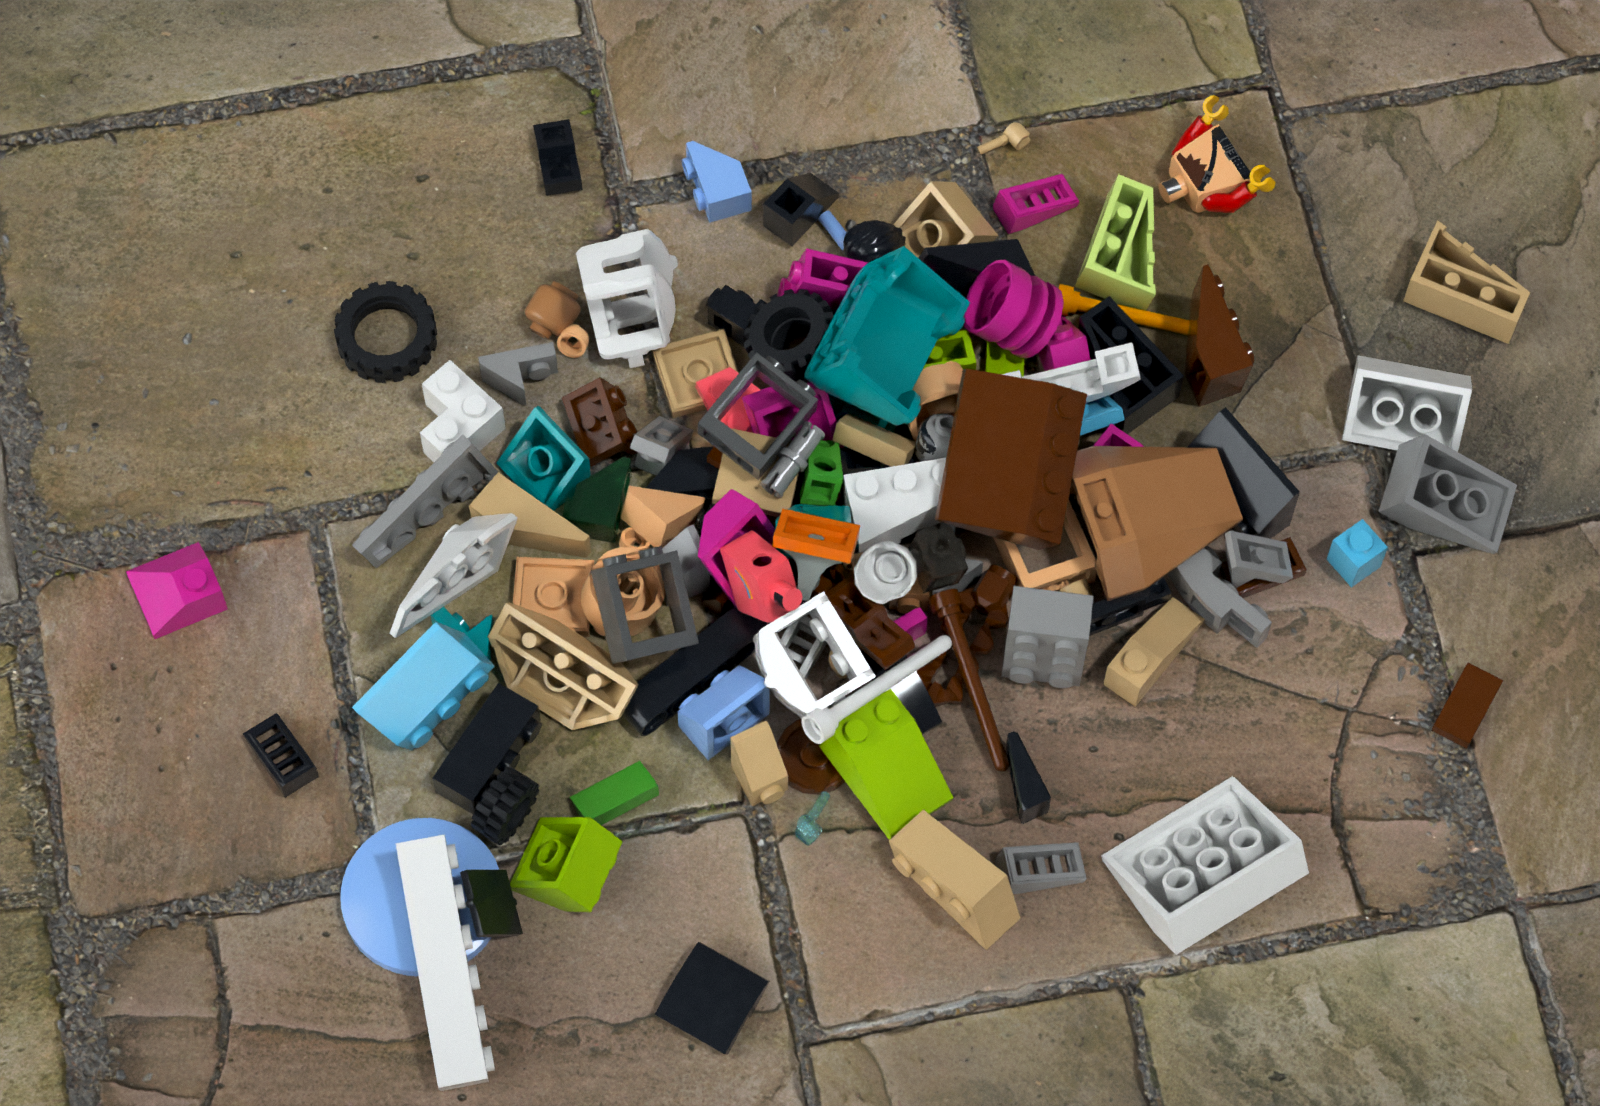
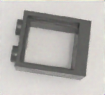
(734, 445)
(613, 611)

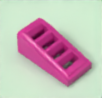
(1014, 213)

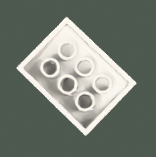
(1207, 864)

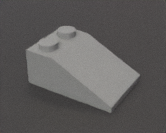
(1447, 495)

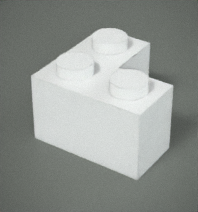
(460, 410)

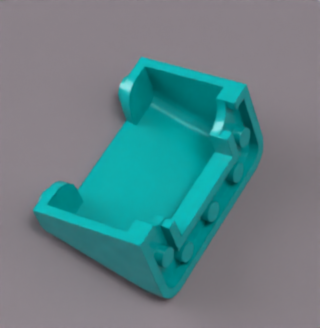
(886, 336)

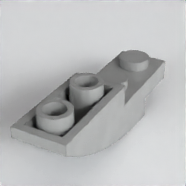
(1218, 599)

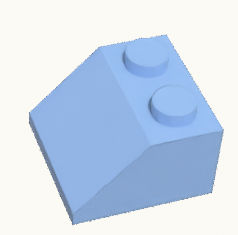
(723, 710)

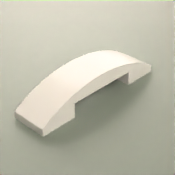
(1108, 373)

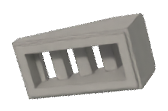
(1025, 882)

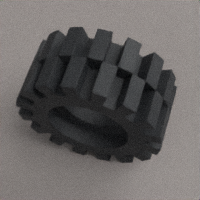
(505, 805)

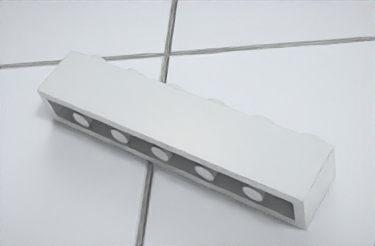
(442, 962)

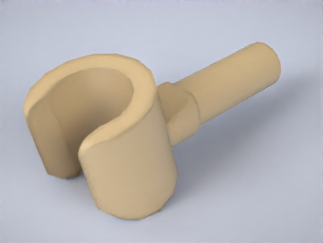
(1014, 133)

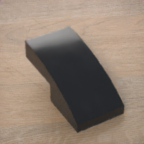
(557, 157)

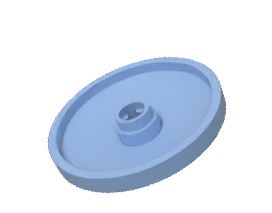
(375, 897)

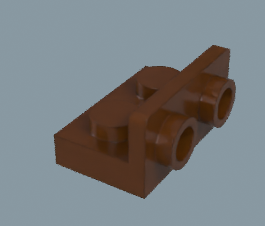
(600, 420)

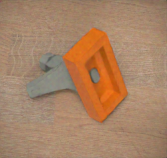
(814, 545)

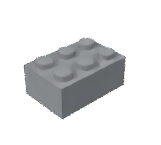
(1047, 636)

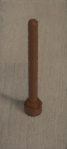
(947, 608)

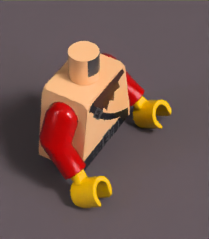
(1210, 170)

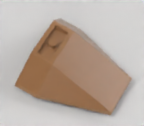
(1150, 509)

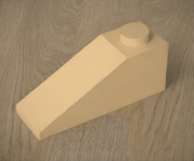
(536, 524)
(1151, 651)

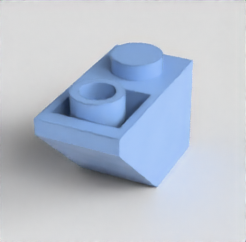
(718, 182)

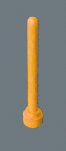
(1074, 302)

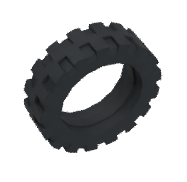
(378, 298)

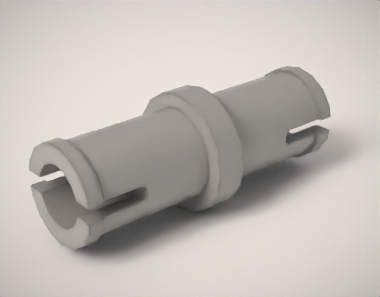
(792, 459)

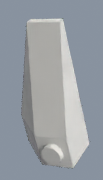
(460, 563)

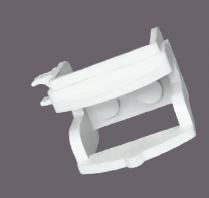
(609, 316)
(781, 671)

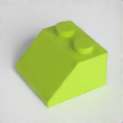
(566, 863)

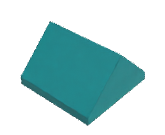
(544, 460)

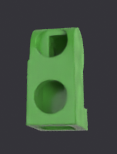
(822, 476)

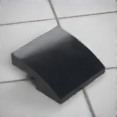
(712, 997)

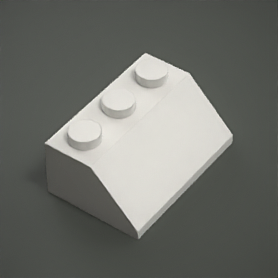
(1404, 401)

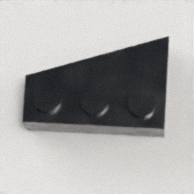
(1160, 380)

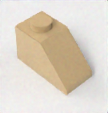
(758, 764)

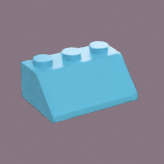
(425, 686)

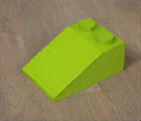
(887, 763)

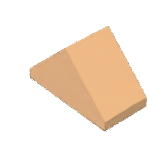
(659, 514)

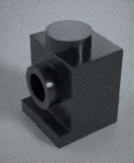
(731, 312)

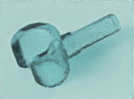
(807, 828)

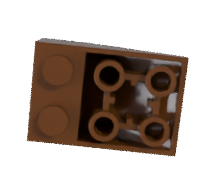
(1215, 353)

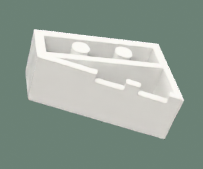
(893, 500)

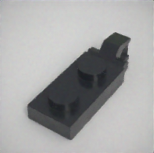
(1123, 609)

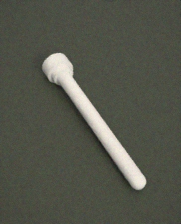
(822, 723)

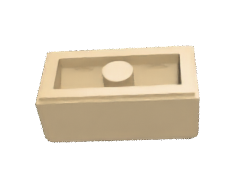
(873, 441)

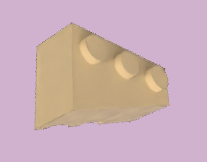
(1465, 288)

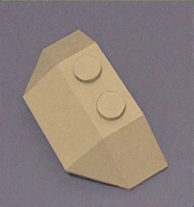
(559, 669)

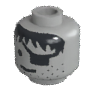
(934, 437)

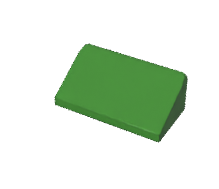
(616, 794)

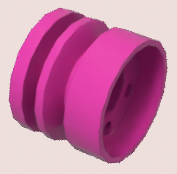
(1013, 309)

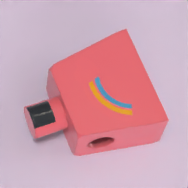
(760, 578)

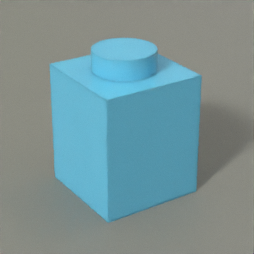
(1357, 553)

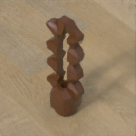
(989, 599)

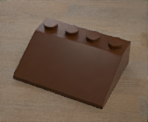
(1011, 458)

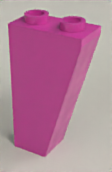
(823, 274)

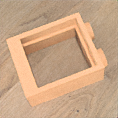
(1058, 575)

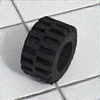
(784, 320)

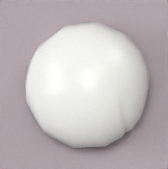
(885, 572)

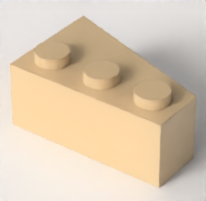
(956, 878)

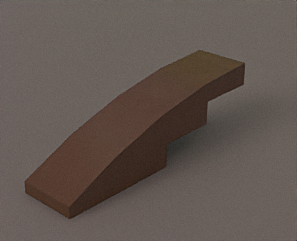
(863, 618)

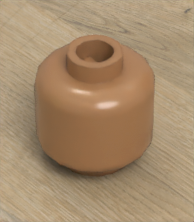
(552, 309)

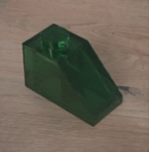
(600, 500)

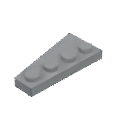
(424, 501)

